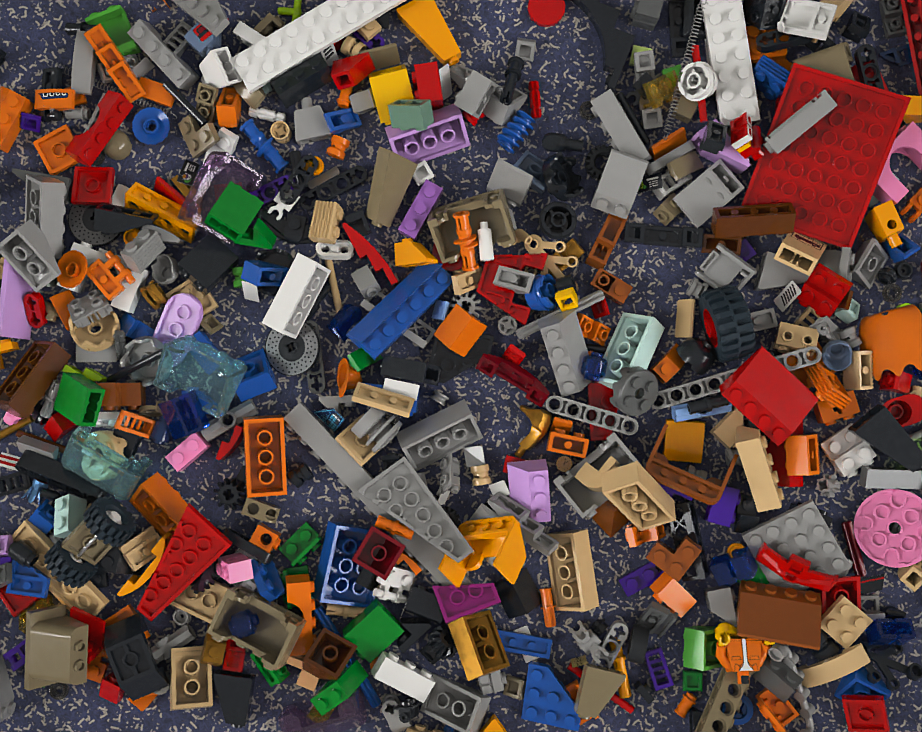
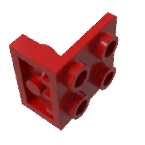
(95, 631)

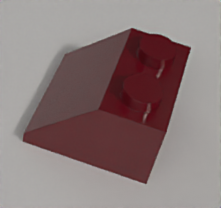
(378, 552)

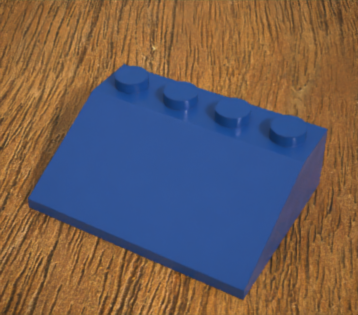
(337, 572)

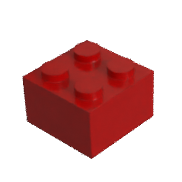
(427, 81)

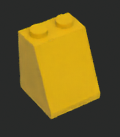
(388, 87)

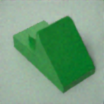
(259, 236)

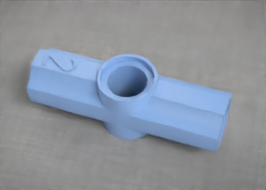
(680, 412)

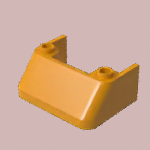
(489, 538)

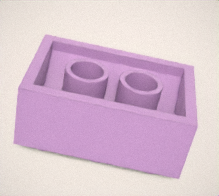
(530, 487)

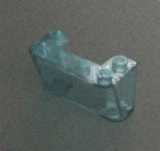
(198, 366)

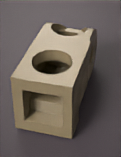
(260, 510)

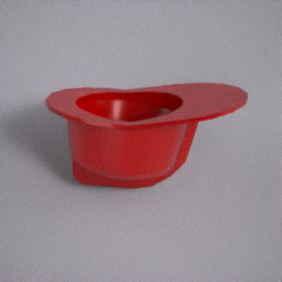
(905, 409)

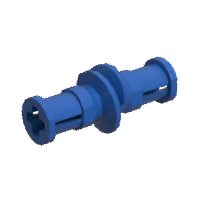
(264, 146)

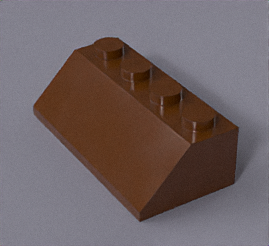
(32, 378)

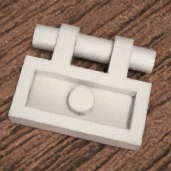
(398, 578)

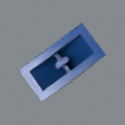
(903, 251)

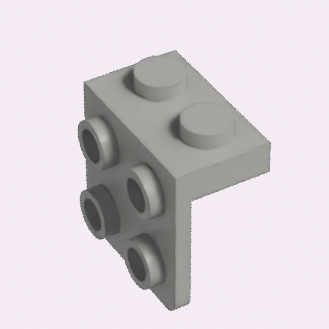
(839, 261)

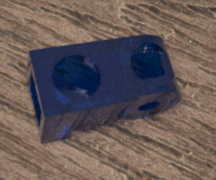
(344, 320)

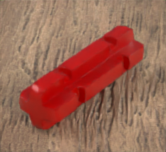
(534, 96)

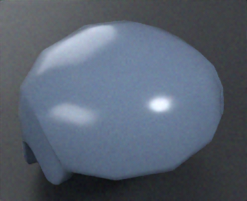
(837, 355)

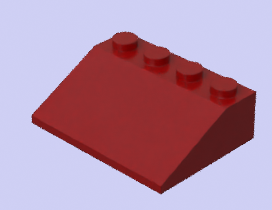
(769, 395)

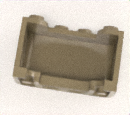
(275, 633)

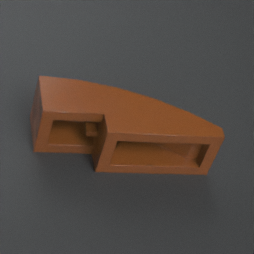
(605, 241)

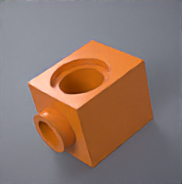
(257, 538)

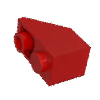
(351, 70)
(895, 384)
(110, 689)

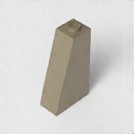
(388, 186)

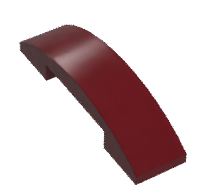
(515, 375)

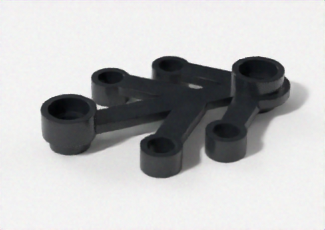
(883, 662)

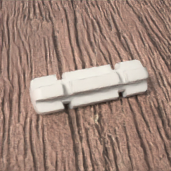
(266, 114)

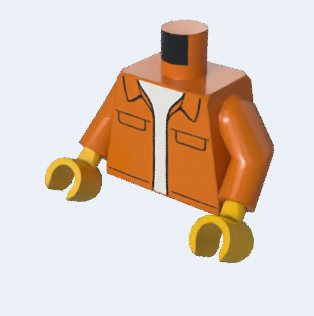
(741, 655)

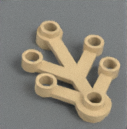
(551, 260)

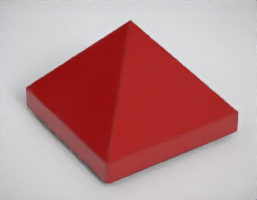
(600, 309)

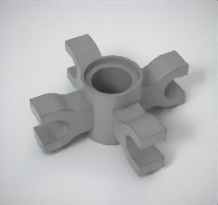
(588, 641)

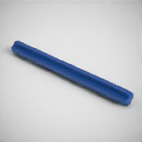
(365, 686)

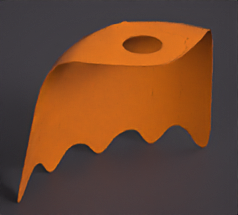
(893, 339)

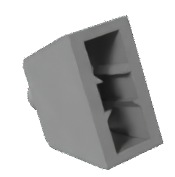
(310, 123)

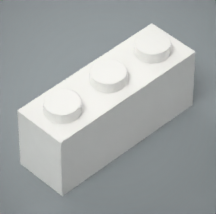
(403, 676)

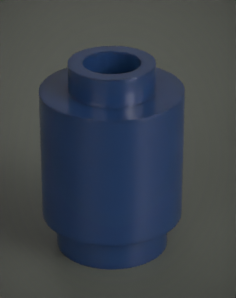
(161, 432)

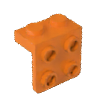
(775, 710)

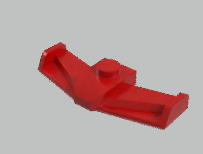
(795, 569)

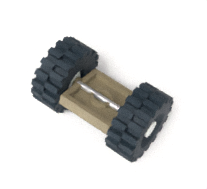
(77, 555)

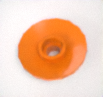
(73, 269)

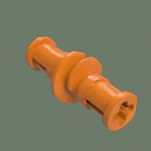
(466, 240)

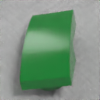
(361, 359)

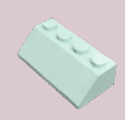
(631, 345)

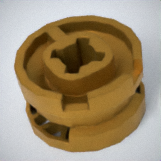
(156, 292)

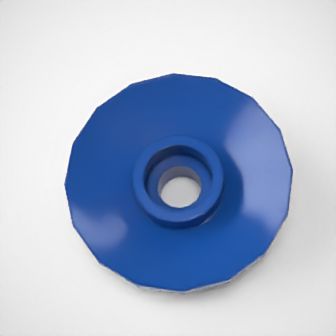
(146, 118)

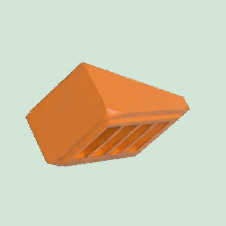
(146, 429)

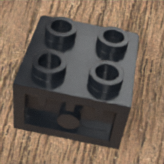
(763, 13)

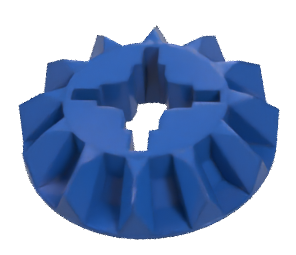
(747, 710)

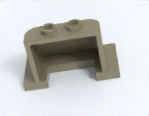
(54, 648)

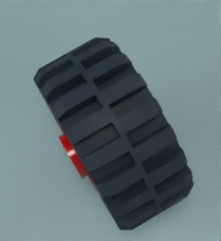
(727, 323)

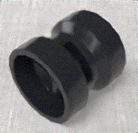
(300, 475)

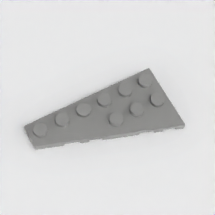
(207, 13)
(410, 501)

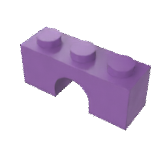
(420, 209)

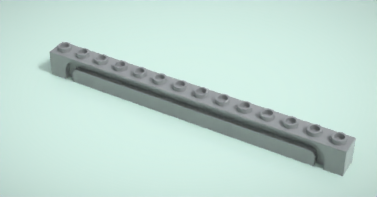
(354, 476)

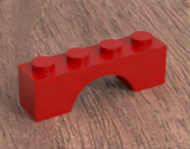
(88, 146)

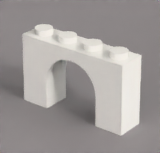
(127, 299)

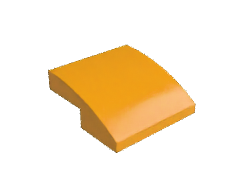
(684, 441)

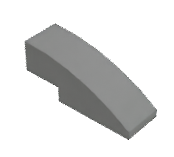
(83, 65)

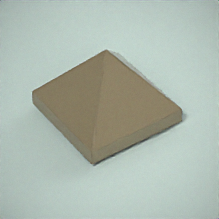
(210, 324)

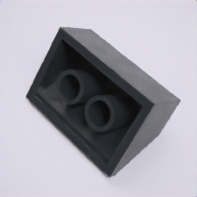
(302, 80)

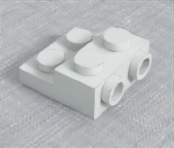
(847, 452)

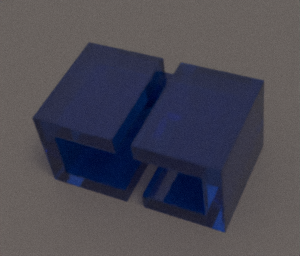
(728, 569)
(895, 631)

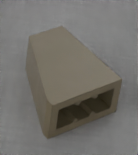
(596, 689)

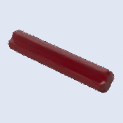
(853, 548)

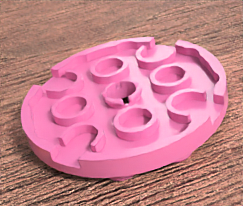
(873, 532)

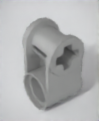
(392, 715)

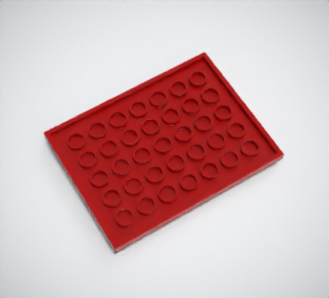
(836, 161)

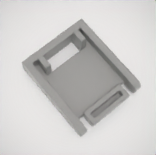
(723, 267)

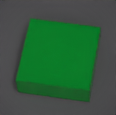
(692, 680)

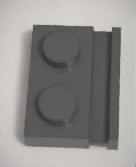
(657, 618)

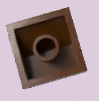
(328, 655)

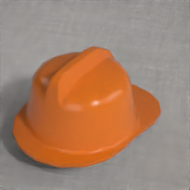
(347, 377)

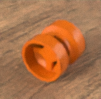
(338, 147)

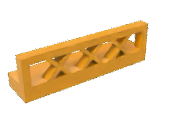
(167, 209)

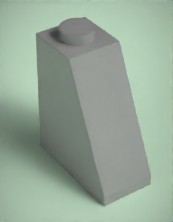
(776, 274)

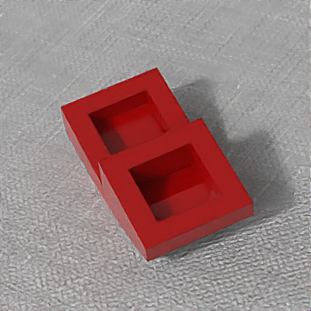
(226, 447)
(234, 657)

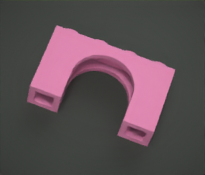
(909, 143)

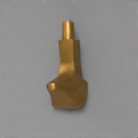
(540, 423)

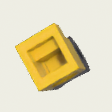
(566, 289)

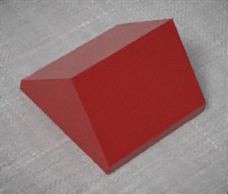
(847, 586)

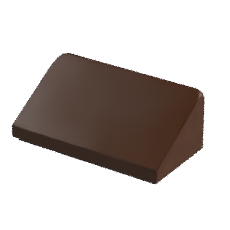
(732, 243)

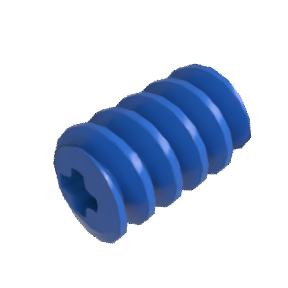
(514, 131)

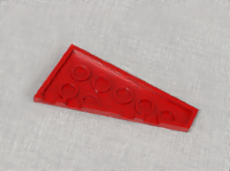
(187, 556)

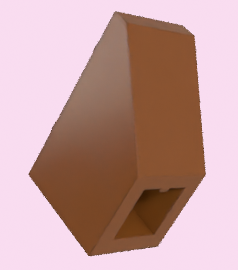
(611, 286)

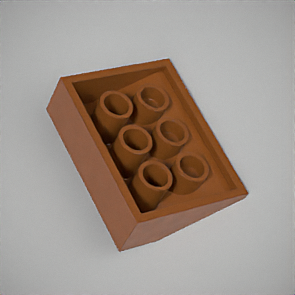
(779, 614)

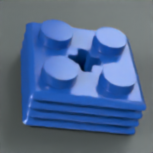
(770, 77)

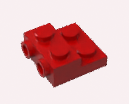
(824, 291)

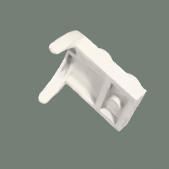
(807, 18)

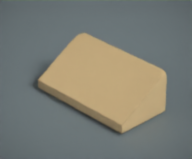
(685, 318)

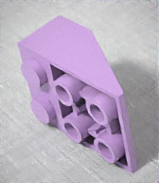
(729, 155)

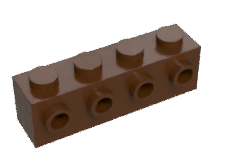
(753, 220)

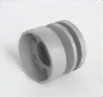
(376, 427)

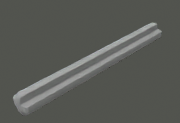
(582, 303)

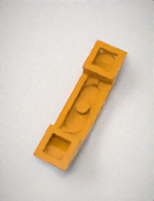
(136, 581)

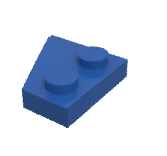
(28, 581)

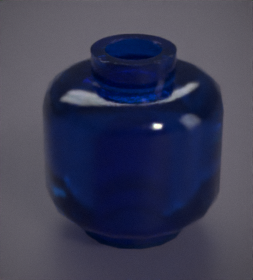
(594, 367)
(243, 623)

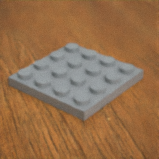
(803, 534)

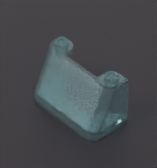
(103, 465)

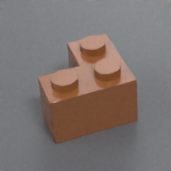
(123, 394)
(675, 561)

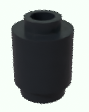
(23, 553)

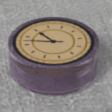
(563, 463)

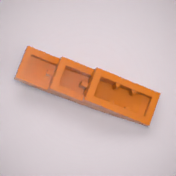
(115, 63)

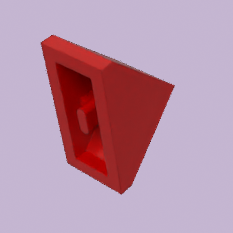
(58, 426)

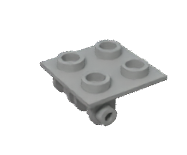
(87, 305)

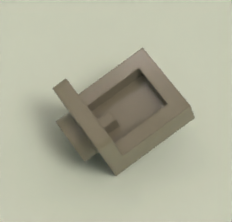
(667, 210)

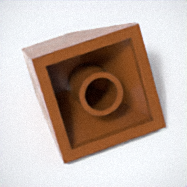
(610, 518)

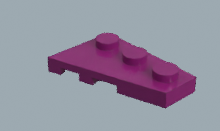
(465, 599)

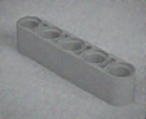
(601, 414)

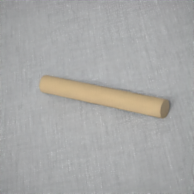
(334, 286)

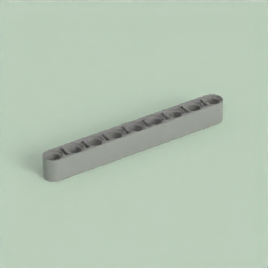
(802, 361)

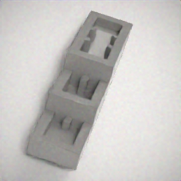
(531, 530)

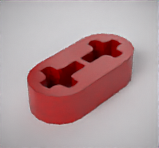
(35, 309)

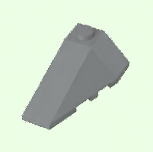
(494, 109)

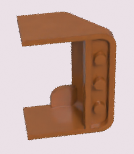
(706, 491)

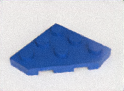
(548, 699)

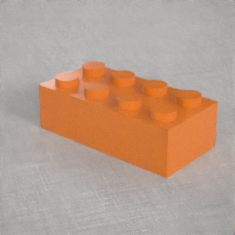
(264, 456)

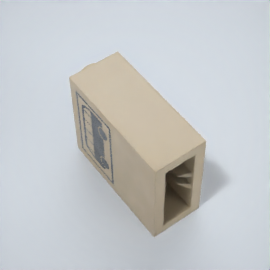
(800, 252)

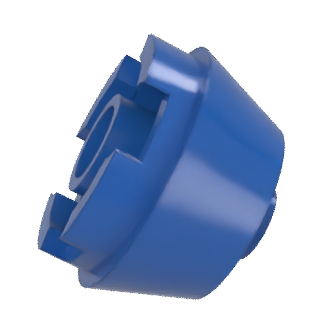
(542, 293)

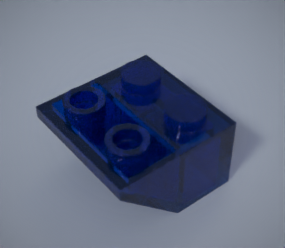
(184, 415)

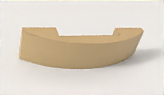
(835, 667)

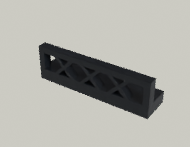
(693, 531)

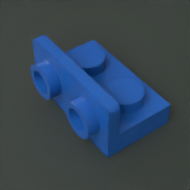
(267, 580)

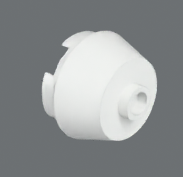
(698, 81)

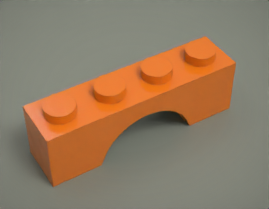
(299, 593)

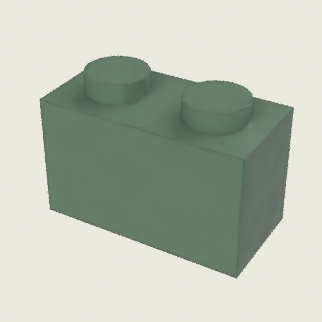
(411, 114)

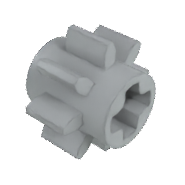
(828, 485)

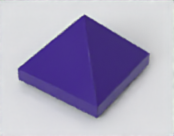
(30, 122)

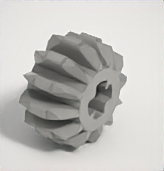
(472, 308)

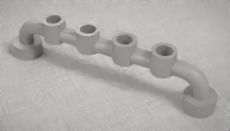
(782, 651)

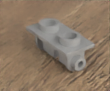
(826, 328)
(450, 467)

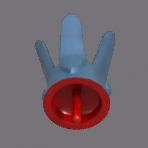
(34, 490)

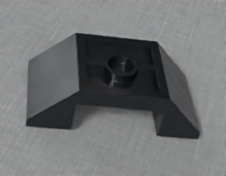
(133, 658)

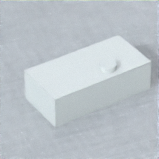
(296, 296)

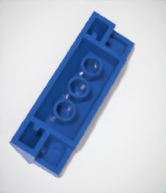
(400, 309)

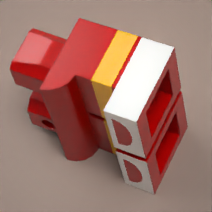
(746, 138)

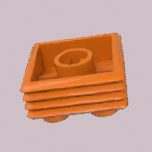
(828, 386)

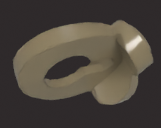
(146, 410)

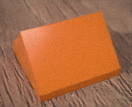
(460, 330)

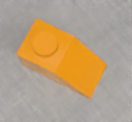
(412, 254)

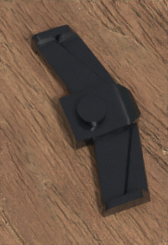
(291, 230)

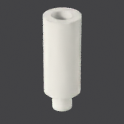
(485, 242)

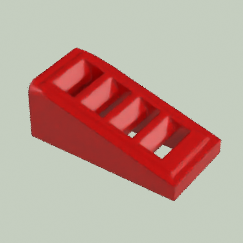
(514, 354)

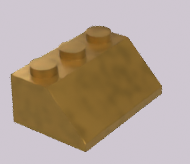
(478, 644)

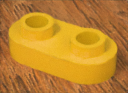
(729, 629)

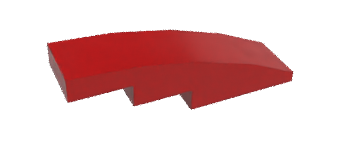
(365, 249)

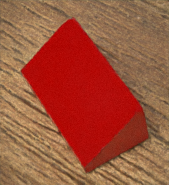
(166, 190)

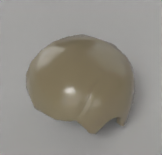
(118, 146)

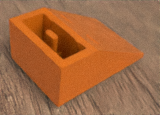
(802, 455)

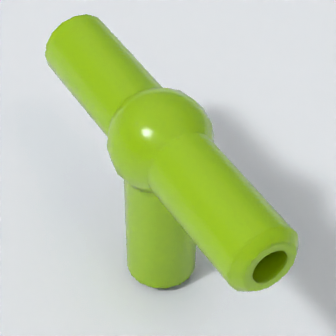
(295, 12)

